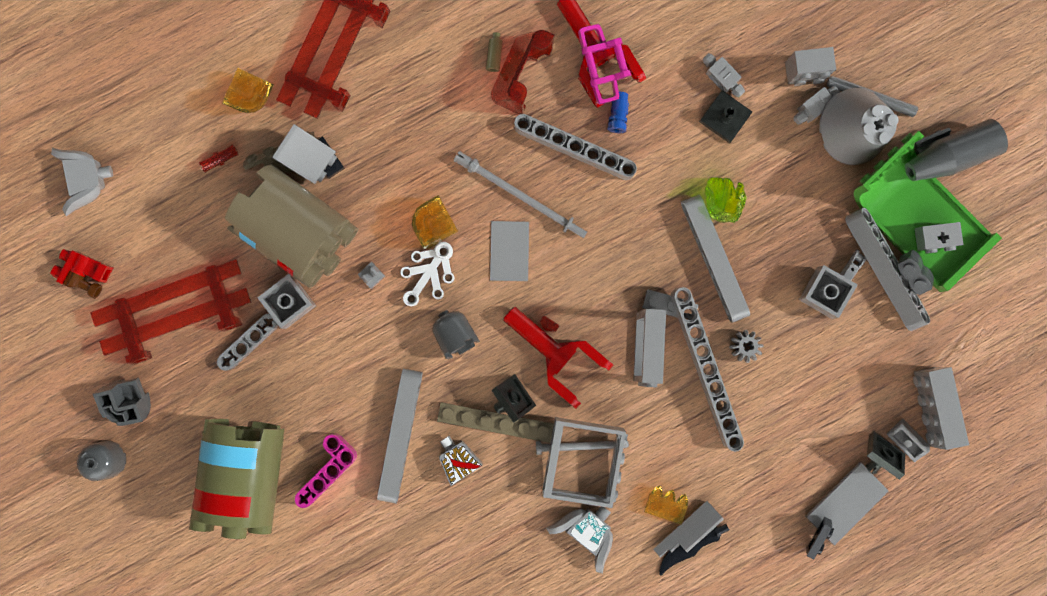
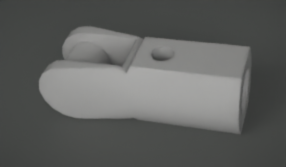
(851, 269)

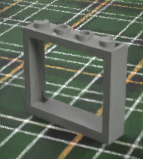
(649, 347)
(614, 475)

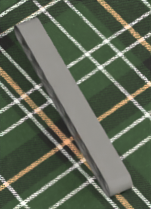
(713, 376)

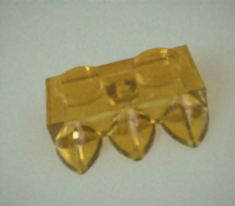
(666, 506)

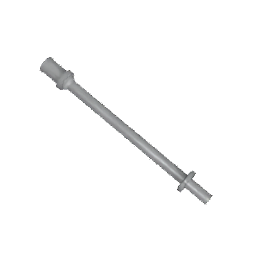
(473, 166)

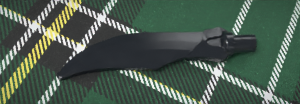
(680, 554)

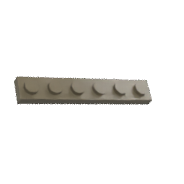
(495, 422)

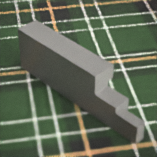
(691, 530)

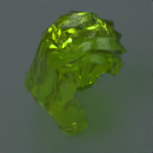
(723, 200)

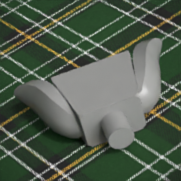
(83, 177)

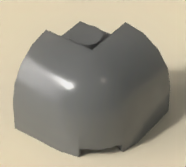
(123, 402)

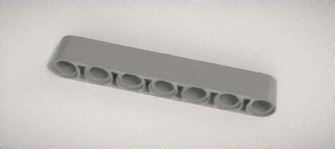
(568, 139)
(715, 258)
(886, 269)
(399, 436)

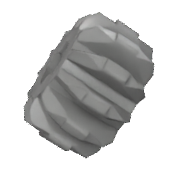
(746, 338)

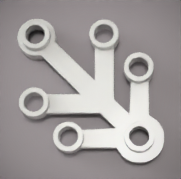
(429, 271)

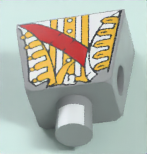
(458, 460)

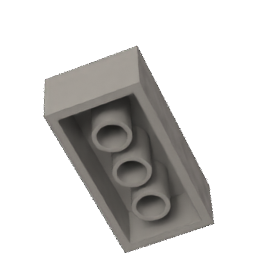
(940, 408)

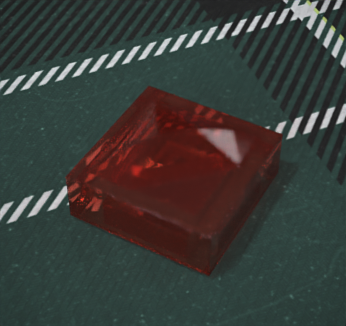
(548, 324)

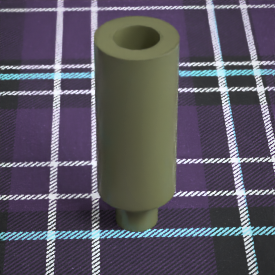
(494, 53)

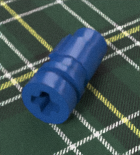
(619, 110)

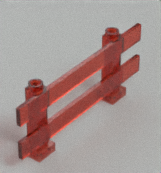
(323, 89)
(134, 336)

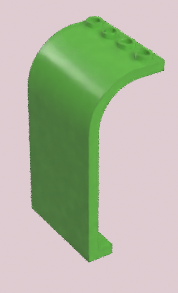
(905, 204)

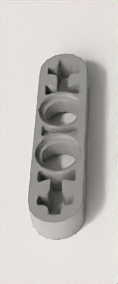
(248, 342)

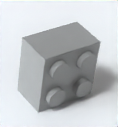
(810, 66)
(828, 292)
(286, 301)

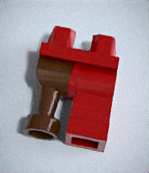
(76, 269)

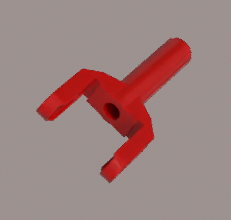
(578, 20)
(556, 353)

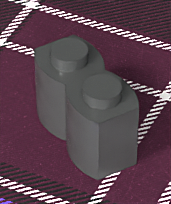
(919, 276)

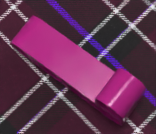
(324, 474)

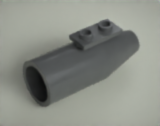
(949, 154)

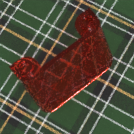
(507, 90)

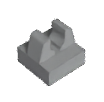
(371, 275)

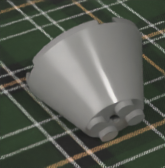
(856, 126)

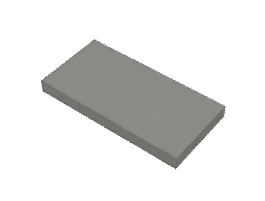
(848, 502)

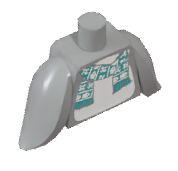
(589, 531)

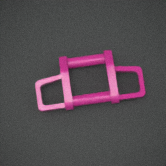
(587, 51)

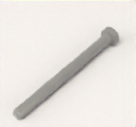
(577, 446)

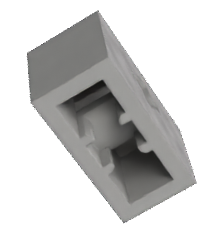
(949, 234)

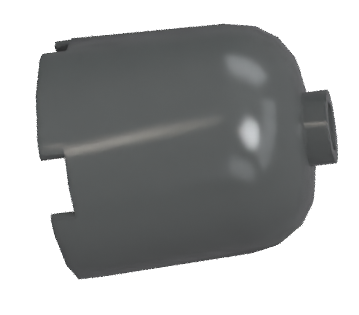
(454, 333)
(101, 461)

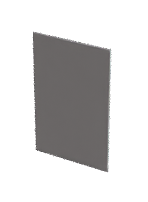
(509, 251)

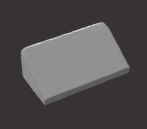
(909, 440)

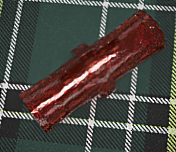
(218, 158)

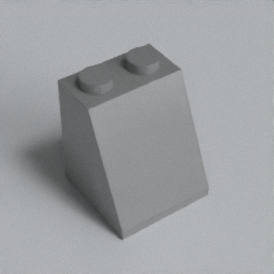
(305, 154)

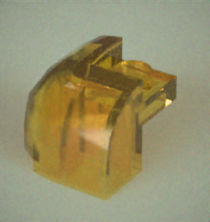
(247, 92)
(432, 223)

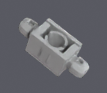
(723, 75)
(814, 106)

